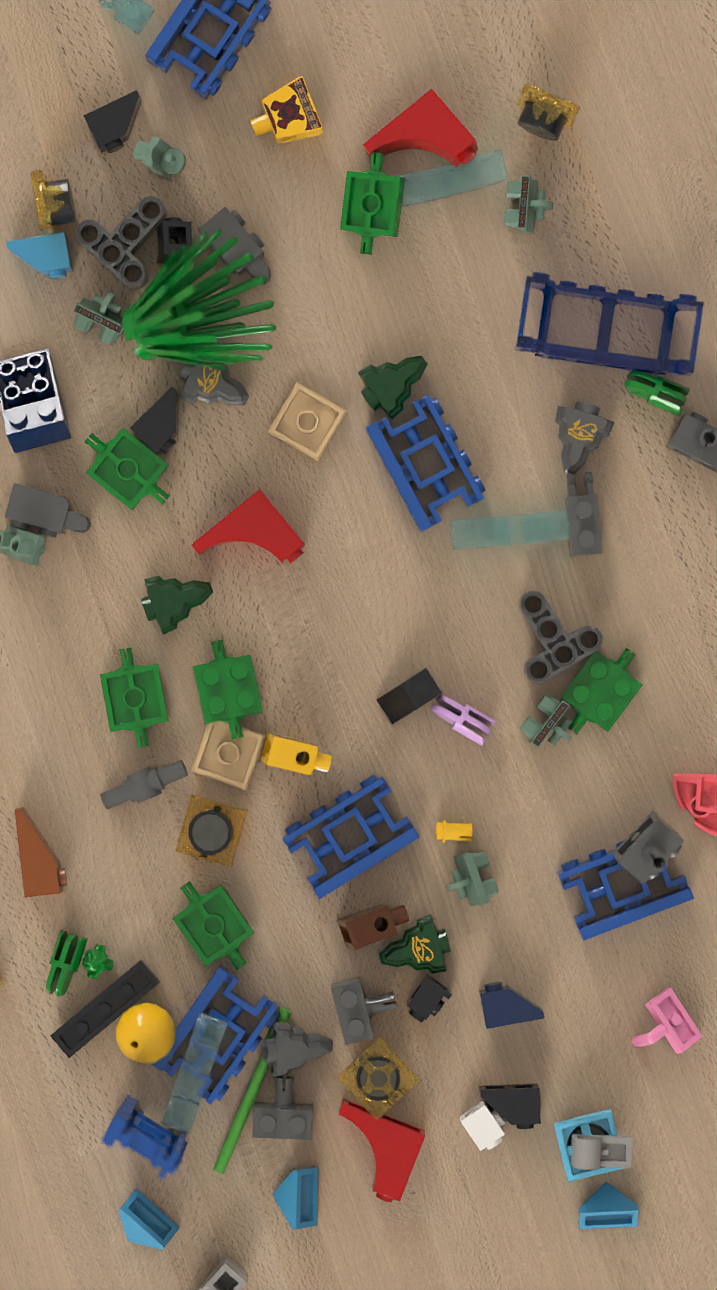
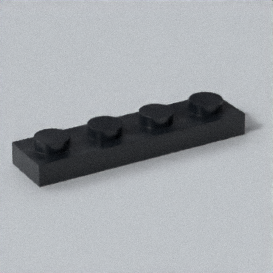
(105, 1008)

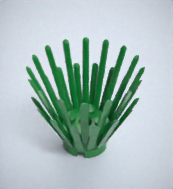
(164, 312)

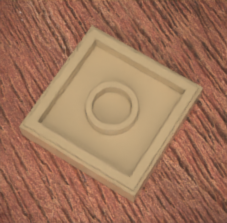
(307, 421)
(226, 758)

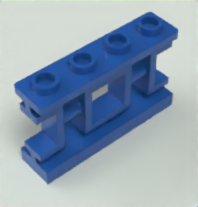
(188, 15)
(406, 473)
(362, 855)
(633, 907)
(237, 1048)
(146, 1137)

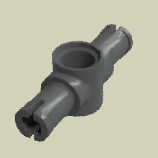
(144, 784)

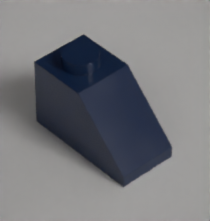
(506, 1006)

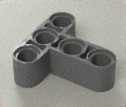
(126, 247)
(559, 639)

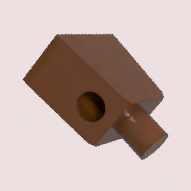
(359, 928)

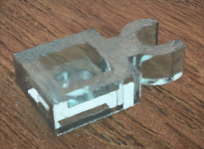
(130, 13)

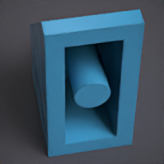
(45, 254)

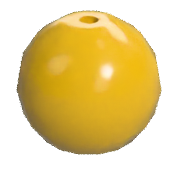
(145, 1033)

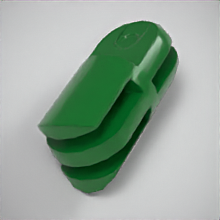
(657, 391)
(64, 962)

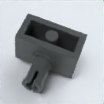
(696, 440)
(648, 848)
(356, 1009)
(282, 1118)

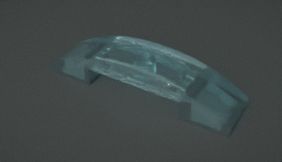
(451, 181)
(509, 530)
(194, 1072)

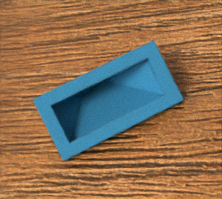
(299, 1197)
(608, 1210)
(145, 1222)

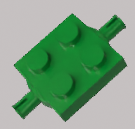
(372, 203)
(127, 468)
(227, 689)
(601, 691)
(134, 697)
(213, 925)

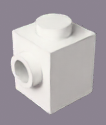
(483, 1126)

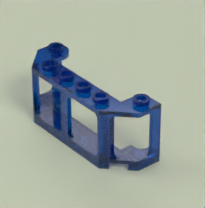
(601, 356)

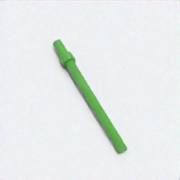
(247, 1103)

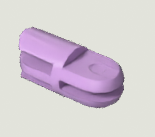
(463, 718)

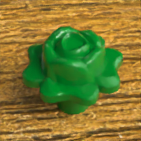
(97, 961)

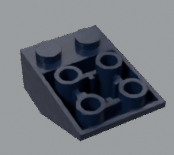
(32, 402)

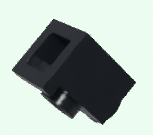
(173, 229)
(427, 998)

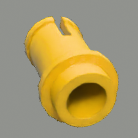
(453, 831)

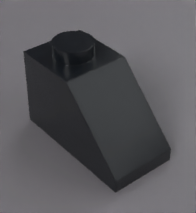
(114, 122)
(159, 424)
(409, 696)
(515, 1103)

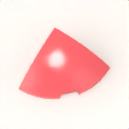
(699, 796)

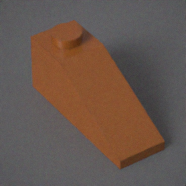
(38, 862)

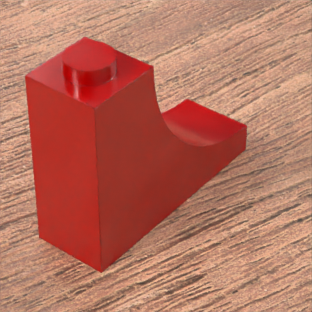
(427, 127)
(254, 523)
(393, 1145)

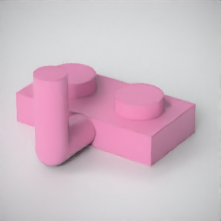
(672, 1022)

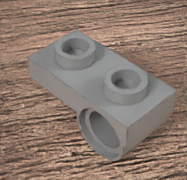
(599, 1151)

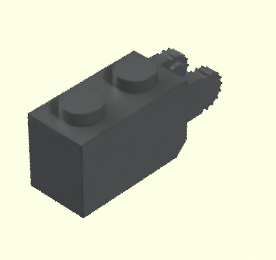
(231, 226)
(43, 510)
(583, 518)

